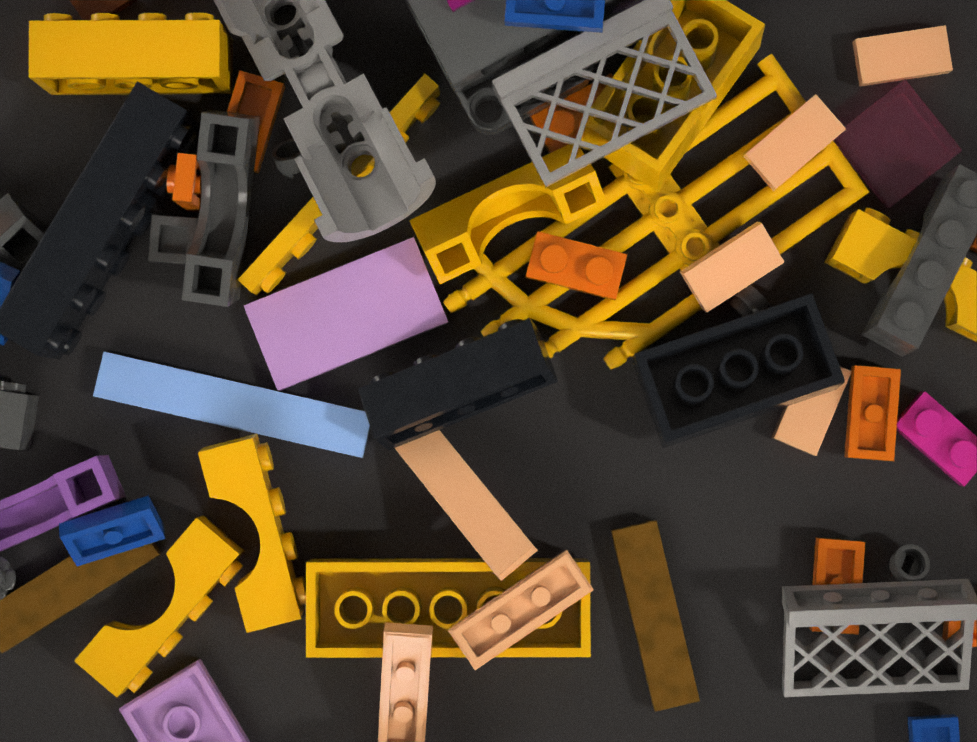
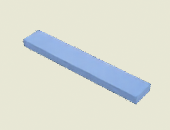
(232, 404)

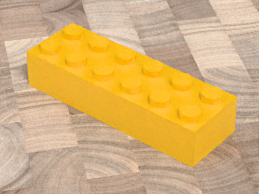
(357, 596)

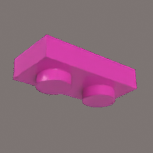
(940, 437)

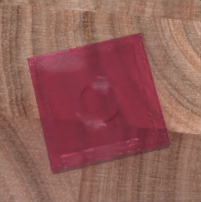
(896, 144)

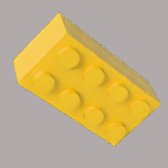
(724, 45)
(114, 54)

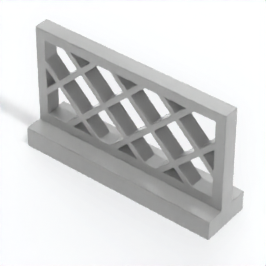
(585, 51)
(879, 609)

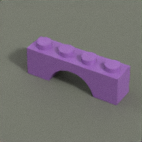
(58, 499)

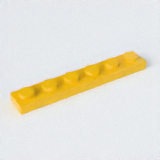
(298, 235)

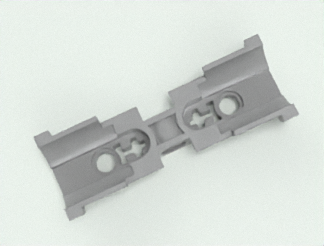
(348, 204)

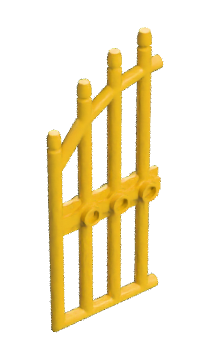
(677, 227)

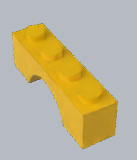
(462, 228)
(872, 246)
(240, 475)
(123, 651)

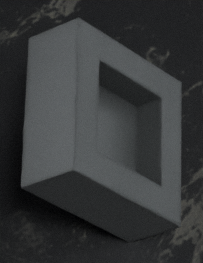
(171, 239)

